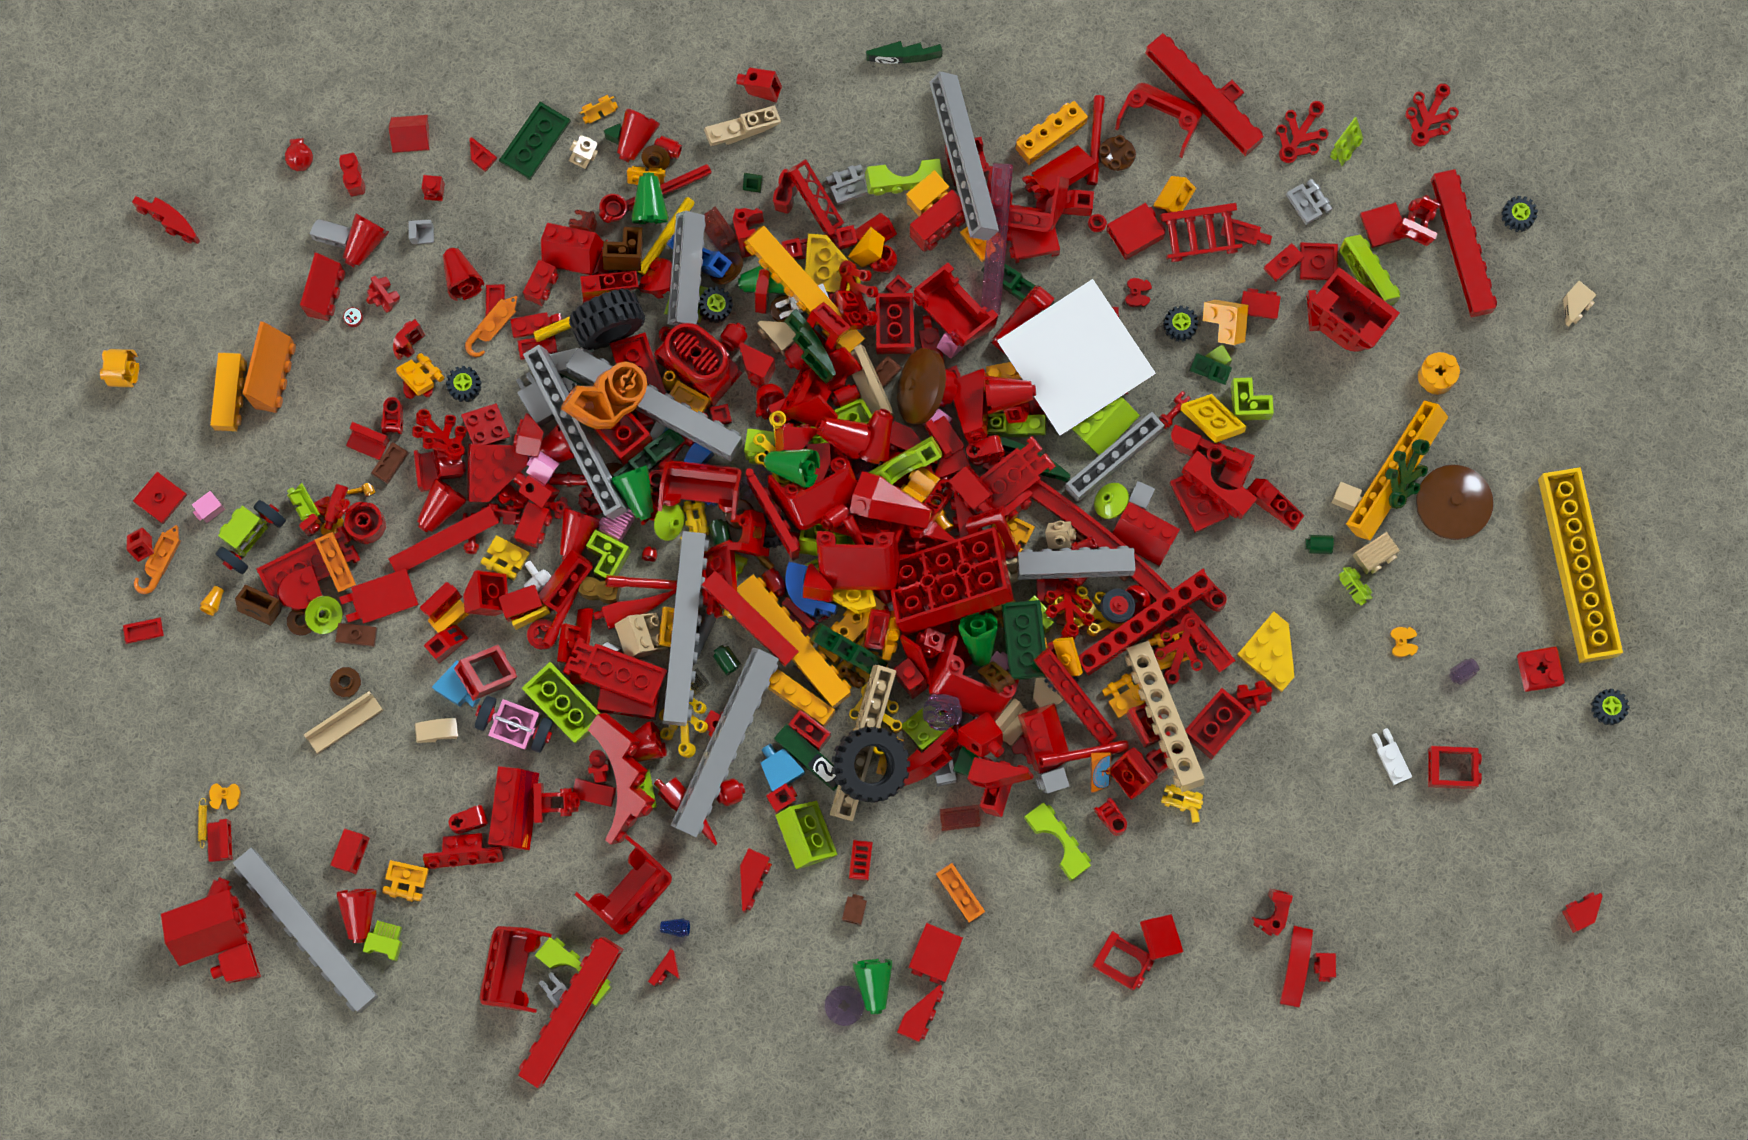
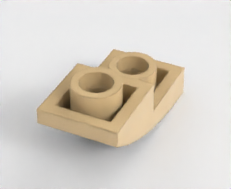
(436, 729)

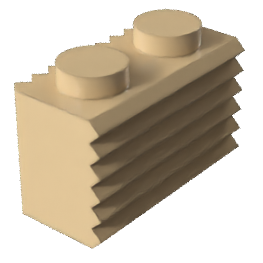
(1376, 553)

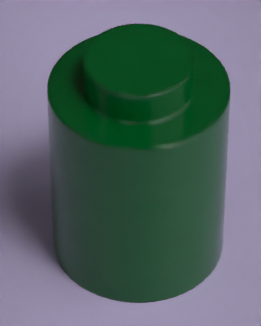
(719, 531)
(1319, 544)
(726, 659)

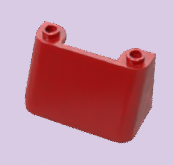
(954, 307)
(859, 565)

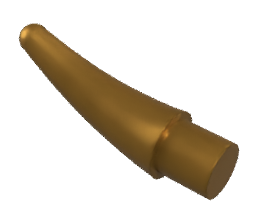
(766, 562)

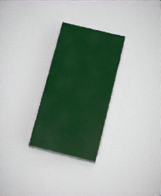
(535, 140)
(1023, 638)

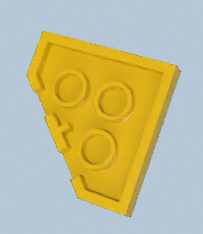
(824, 262)
(855, 600)
(1271, 652)

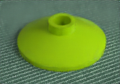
(1115, 504)
(669, 522)
(331, 616)

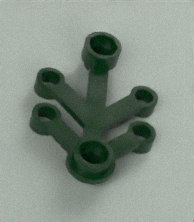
(1407, 476)

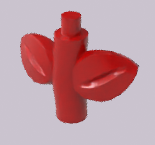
(333, 506)

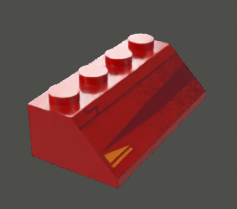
(513, 809)

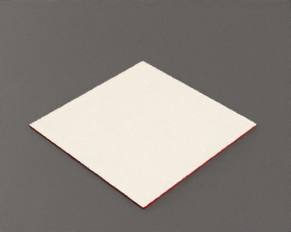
(1076, 357)

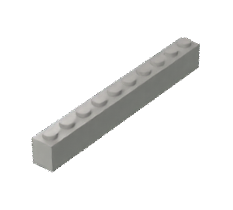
(964, 156)
(665, 409)
(575, 433)
(684, 629)
(724, 742)
(305, 930)

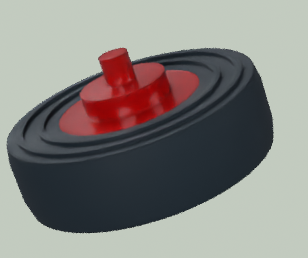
(1117, 606)

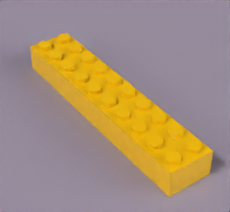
(1580, 565)

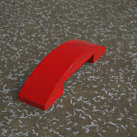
(842, 238)
(1297, 966)

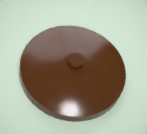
(921, 386)
(1454, 502)

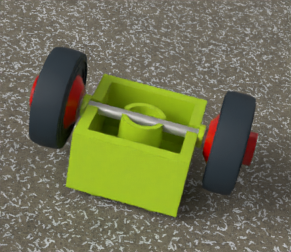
(244, 531)

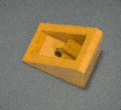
(868, 249)

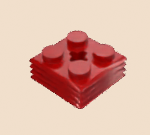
(1535, 679)
(1133, 773)

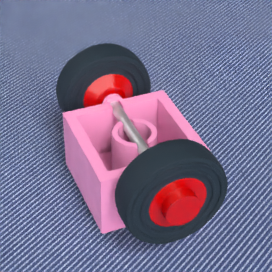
(514, 724)

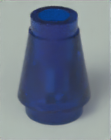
(676, 927)

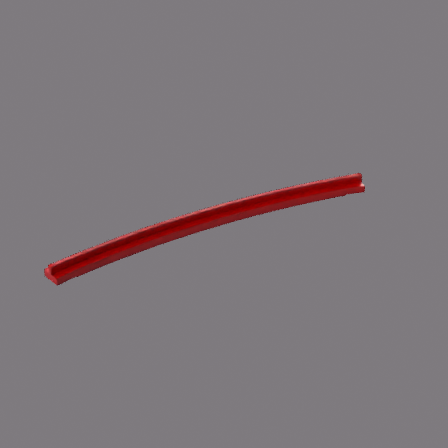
(1143, 575)

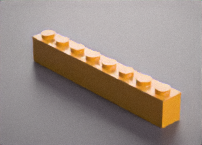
(795, 280)
(1375, 502)
(808, 660)

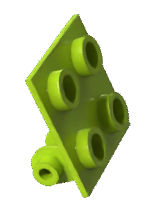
(1347, 142)
(1352, 575)
(920, 730)

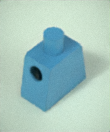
(453, 689)
(780, 767)

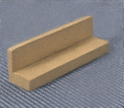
(869, 383)
(343, 722)

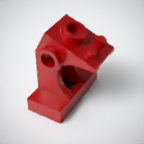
(1424, 209)
(742, 221)
(750, 545)
(543, 802)
(1282, 904)

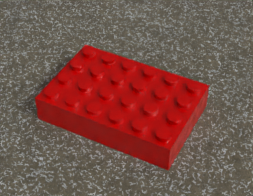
(951, 581)

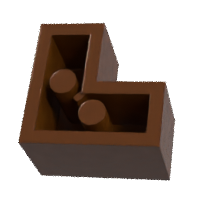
(625, 254)

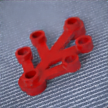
(1429, 118)
(1300, 135)
(847, 272)
(453, 449)
(1067, 591)
(1182, 645)

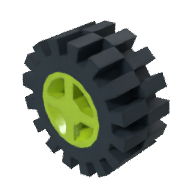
(1522, 208)
(718, 299)
(1180, 316)
(462, 377)
(1615, 702)

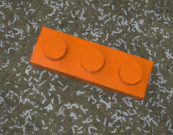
(335, 562)
(960, 893)

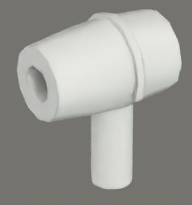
(539, 578)

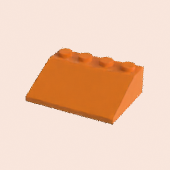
(268, 368)

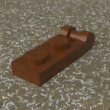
(996, 676)

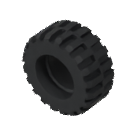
(606, 319)
(895, 771)

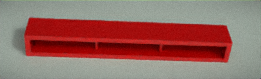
(1203, 93)
(1463, 243)
(570, 1011)

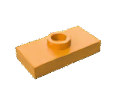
(1068, 655)

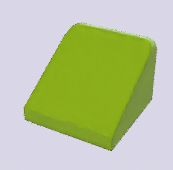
(1220, 354)

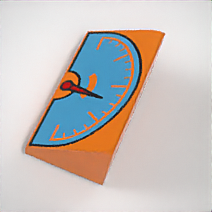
(1100, 771)

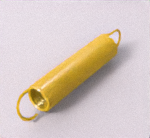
(202, 822)

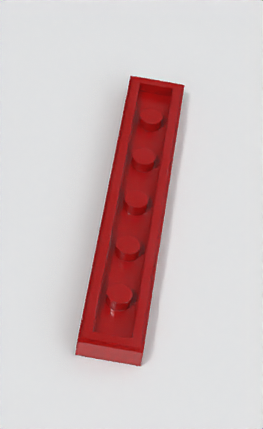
(444, 539)
(749, 618)
(1075, 697)

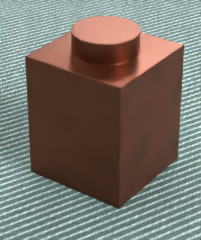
(854, 909)

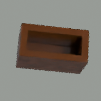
(257, 605)

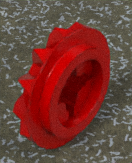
(584, 503)
(533, 632)

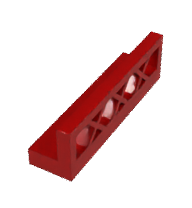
(812, 199)

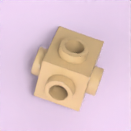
(583, 151)
(1060, 535)

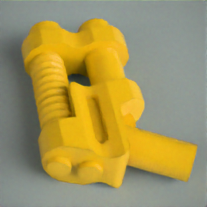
(696, 525)
(1191, 801)

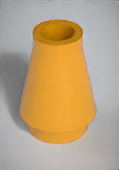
(669, 384)
(212, 601)

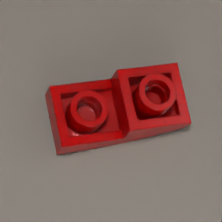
(847, 306)
(594, 792)

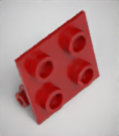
(485, 425)

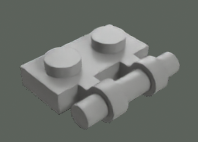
(848, 189)
(1304, 203)

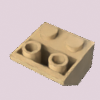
(640, 635)

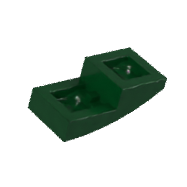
(1210, 368)

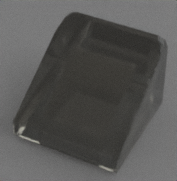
(700, 682)

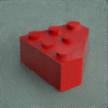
(491, 469)

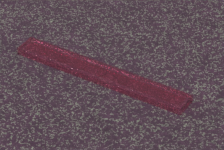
(997, 244)

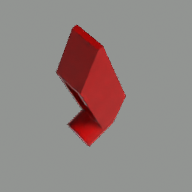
(762, 291)

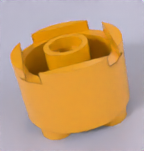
(1445, 365)
(119, 367)

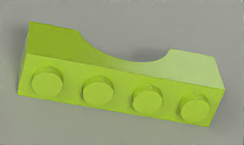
(882, 180)
(913, 458)
(1043, 821)
(555, 955)

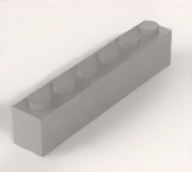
(686, 268)
(1114, 457)
(1075, 563)

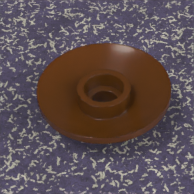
(733, 271)

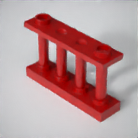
(1207, 213)

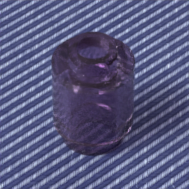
(1464, 671)

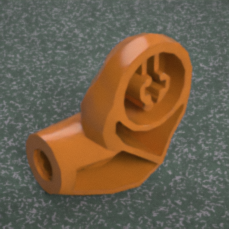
(609, 399)

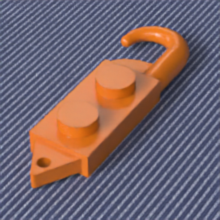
(492, 324)
(160, 560)

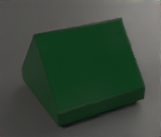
(613, 133)
(752, 182)

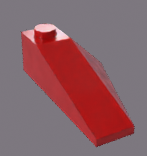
(883, 501)

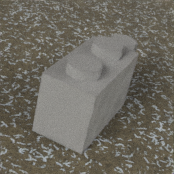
(535, 401)

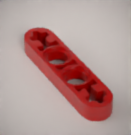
(936, 509)

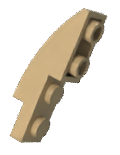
(743, 127)

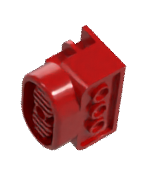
(1349, 299)
(710, 372)

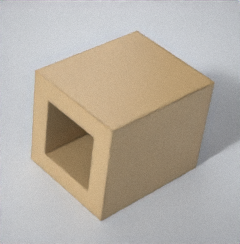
(1347, 496)

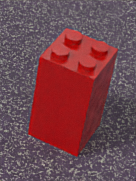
(204, 927)

